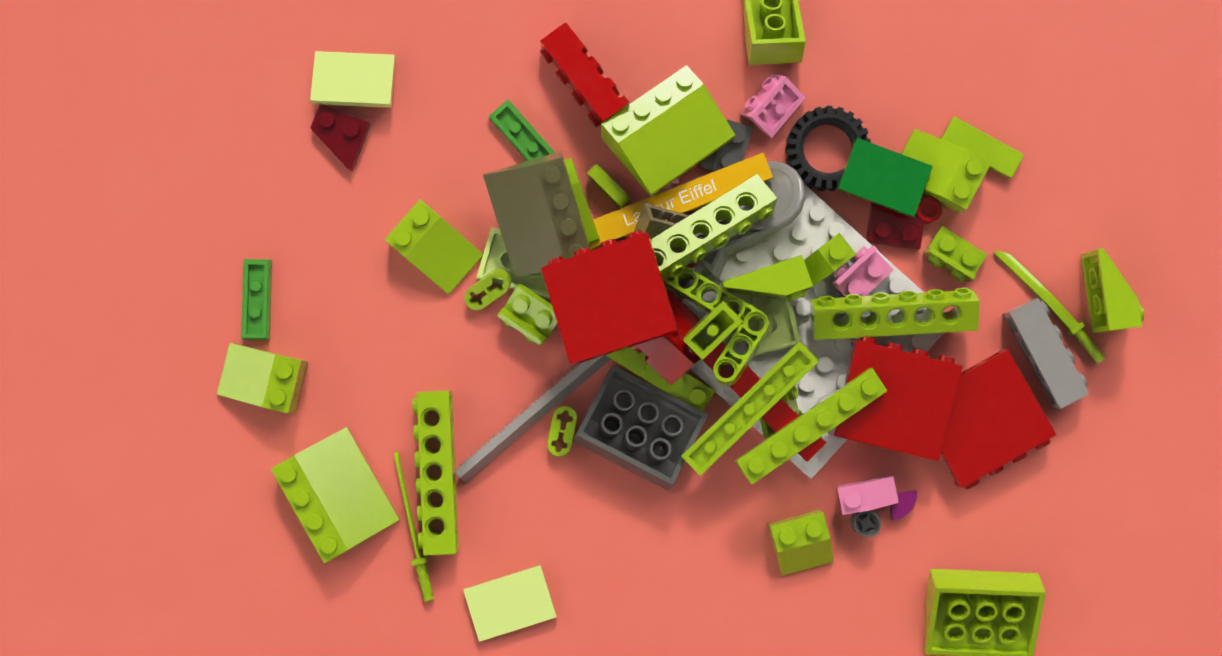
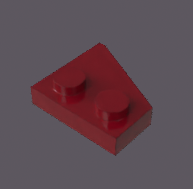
(340, 133)
(894, 228)

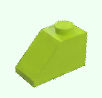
(828, 258)
(712, 330)

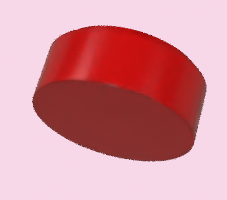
(929, 210)

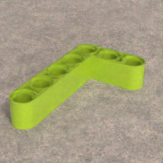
(743, 332)

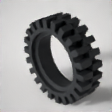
(797, 136)

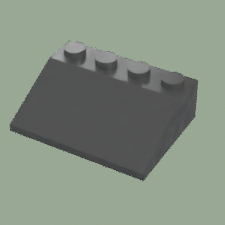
(640, 427)

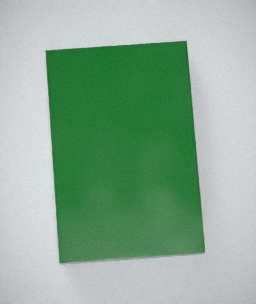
(884, 177)

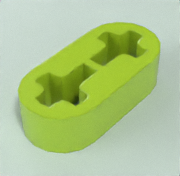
(608, 186)
(491, 294)
(568, 432)

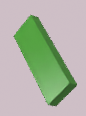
(519, 132)
(256, 299)

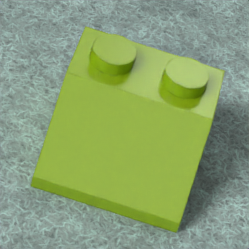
(801, 542)

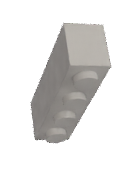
(1046, 353)

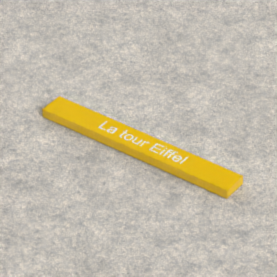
(683, 197)

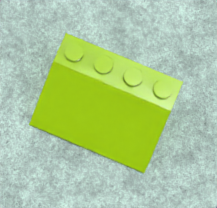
(667, 131)
(335, 494)
(982, 613)

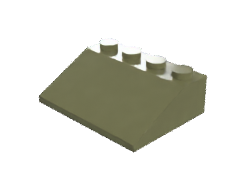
(536, 212)

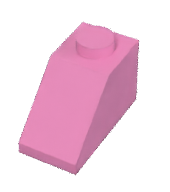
(867, 495)

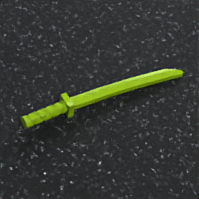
(1074, 327)
(420, 561)

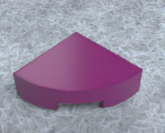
(906, 503)

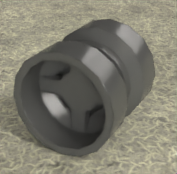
(869, 525)

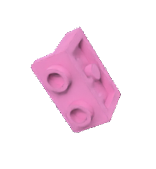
(773, 104)
(863, 274)

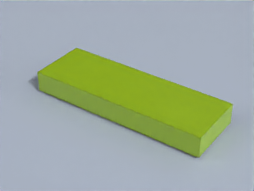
(1003, 158)

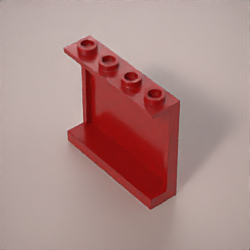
(609, 298)
(917, 400)
(992, 421)

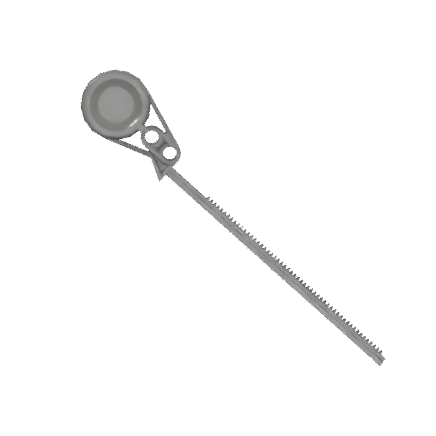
(790, 196)

